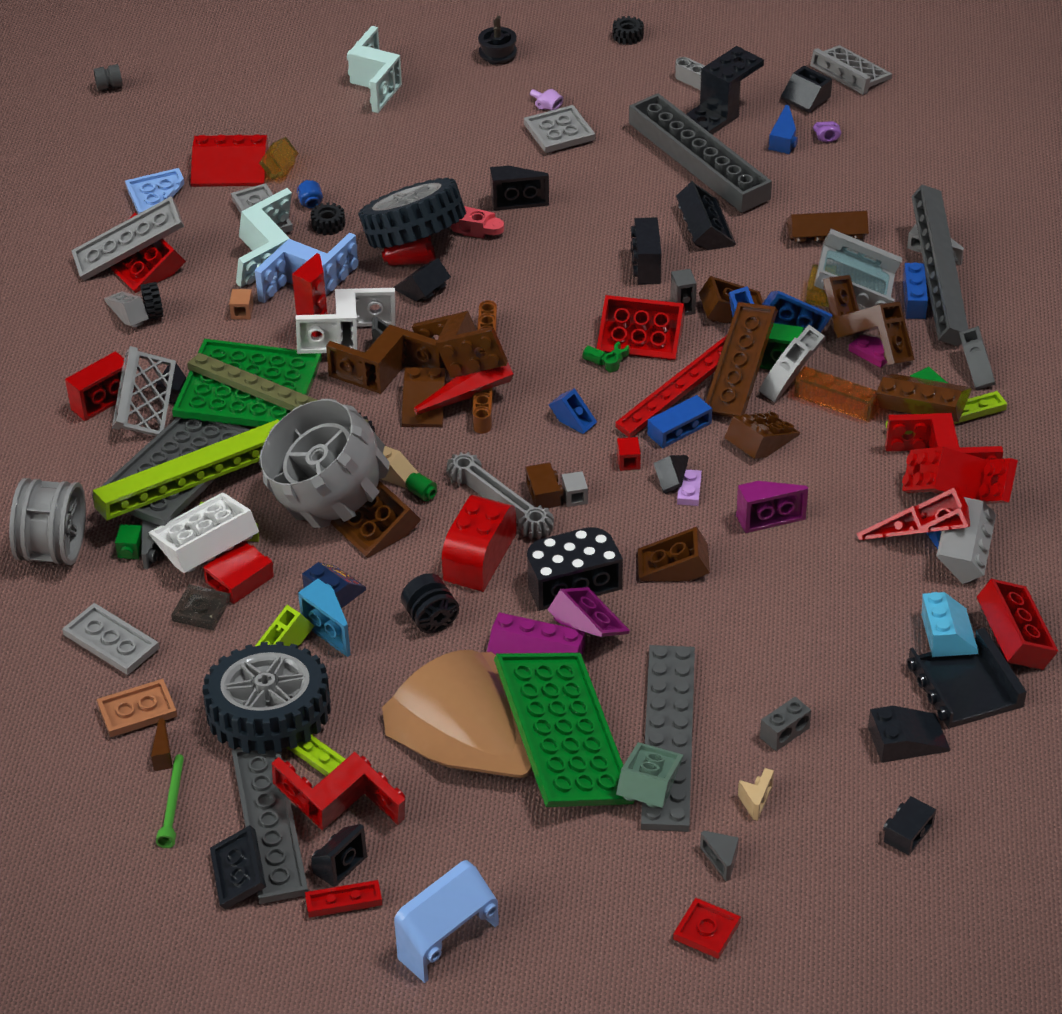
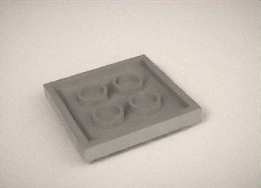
(559, 129)

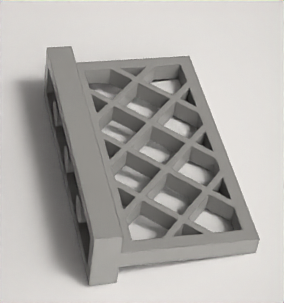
(849, 68)
(126, 387)

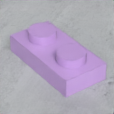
(690, 490)

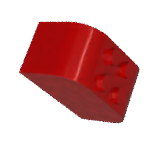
(478, 542)

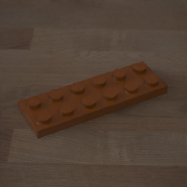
(740, 359)

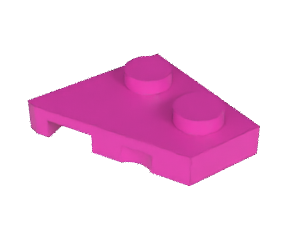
(869, 348)

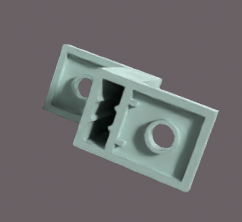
(374, 69)
(261, 233)

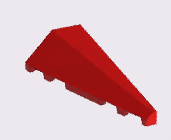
(464, 387)
(939, 513)

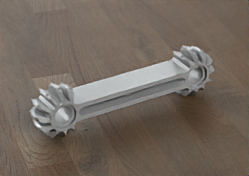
(468, 470)

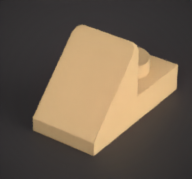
(755, 795)

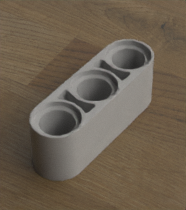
(688, 71)

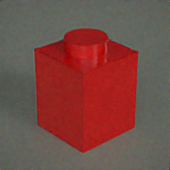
(628, 453)

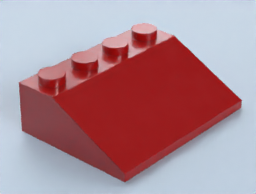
(228, 160)
(148, 265)
(645, 325)

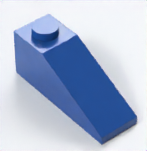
(783, 133)

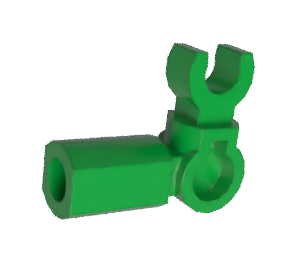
(610, 360)

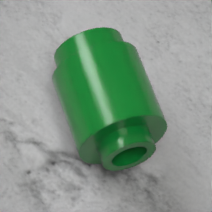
(421, 486)

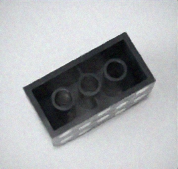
(573, 561)

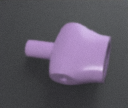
(547, 100)

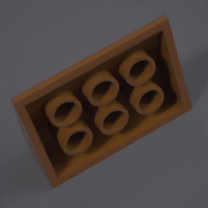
(378, 523)

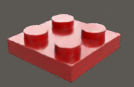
(706, 928)

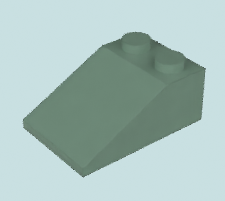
(649, 775)

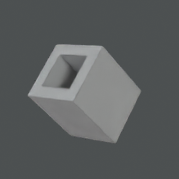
(575, 489)

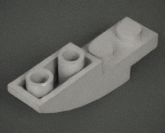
(790, 363)

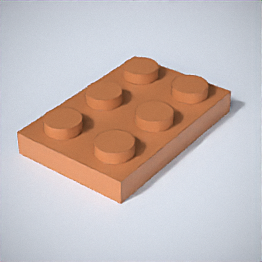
(136, 707)

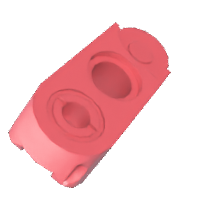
(478, 223)

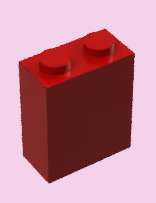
(239, 571)

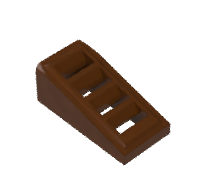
(161, 752)

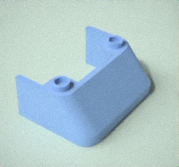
(438, 913)

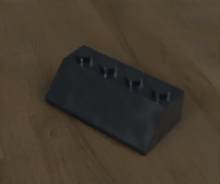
(704, 218)

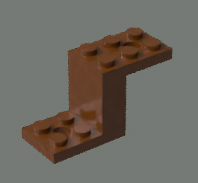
(851, 321)
(461, 343)
(383, 360)

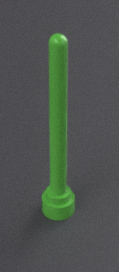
(166, 835)

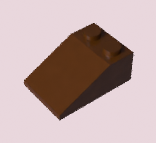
(716, 299)
(418, 386)
(675, 558)

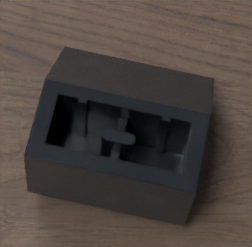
(807, 89)

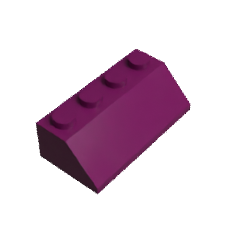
(526, 635)

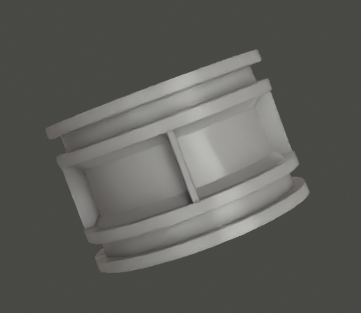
(47, 521)

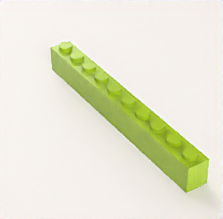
(181, 473)

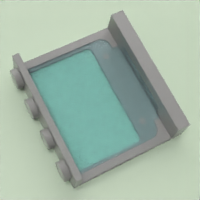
(868, 266)

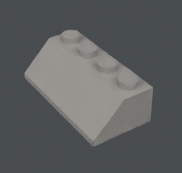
(967, 549)

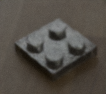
(200, 607)

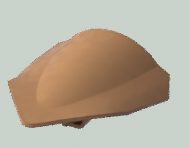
(458, 716)

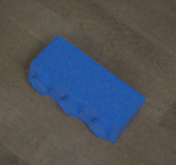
(915, 291)
(679, 421)

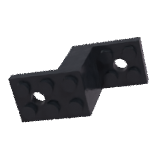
(722, 88)

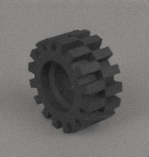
(628, 30)
(327, 218)
(152, 300)

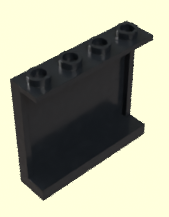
(968, 685)

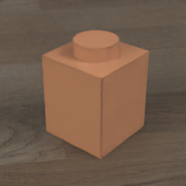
(241, 304)

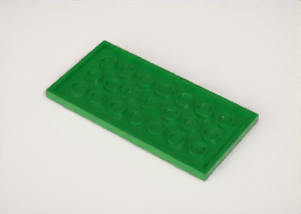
(562, 728)

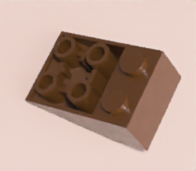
(760, 433)

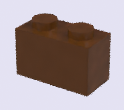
(543, 485)

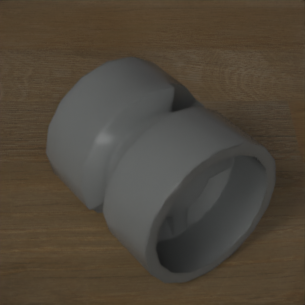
(107, 77)

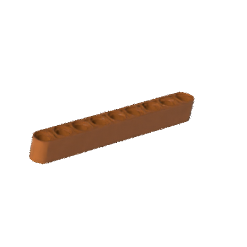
(484, 399)

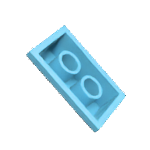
(947, 626)

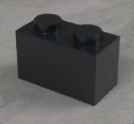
(909, 825)

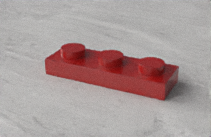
(343, 898)

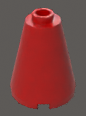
(410, 253)

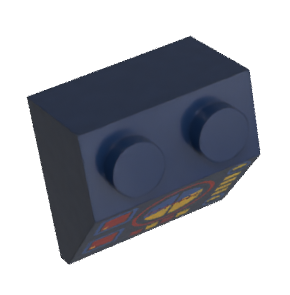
(344, 585)

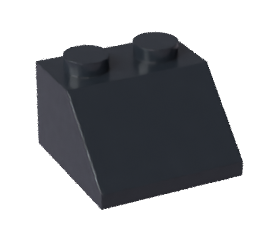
(424, 281)
(340, 855)

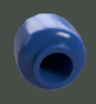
(309, 193)

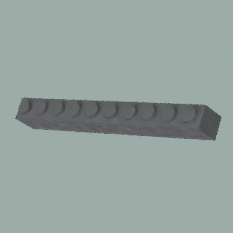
(939, 265)

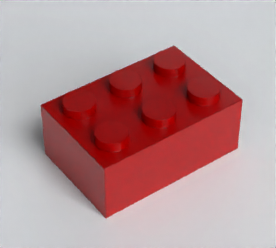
(95, 386)

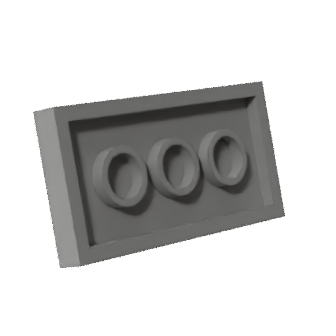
(248, 197)
(111, 638)

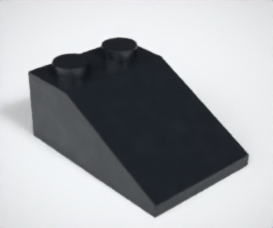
(518, 188)
(905, 733)

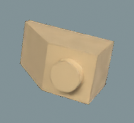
(399, 467)

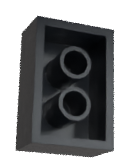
(646, 251)

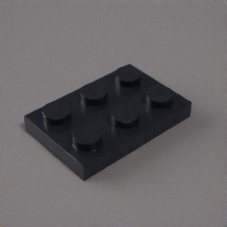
(237, 867)

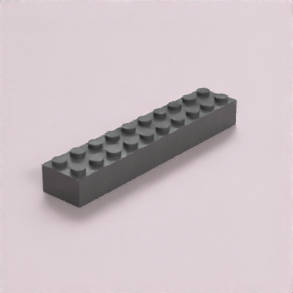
(700, 152)

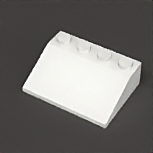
(205, 532)

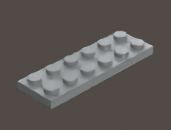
(127, 238)

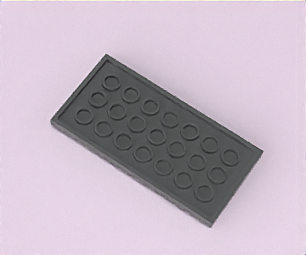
(176, 440)

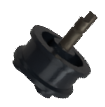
(497, 43)

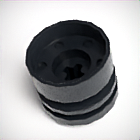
(429, 603)

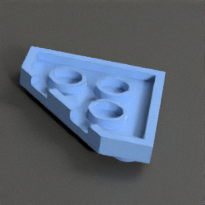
(154, 188)

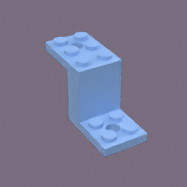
(290, 256)

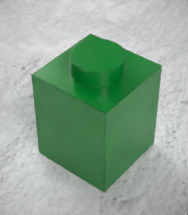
(129, 541)

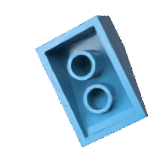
(323, 610)

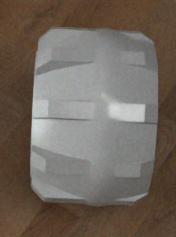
(323, 462)

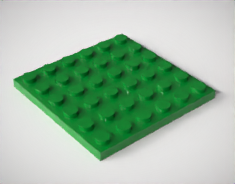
(217, 402)

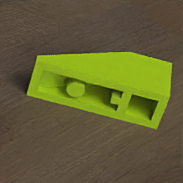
(288, 628)

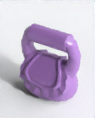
(827, 131)

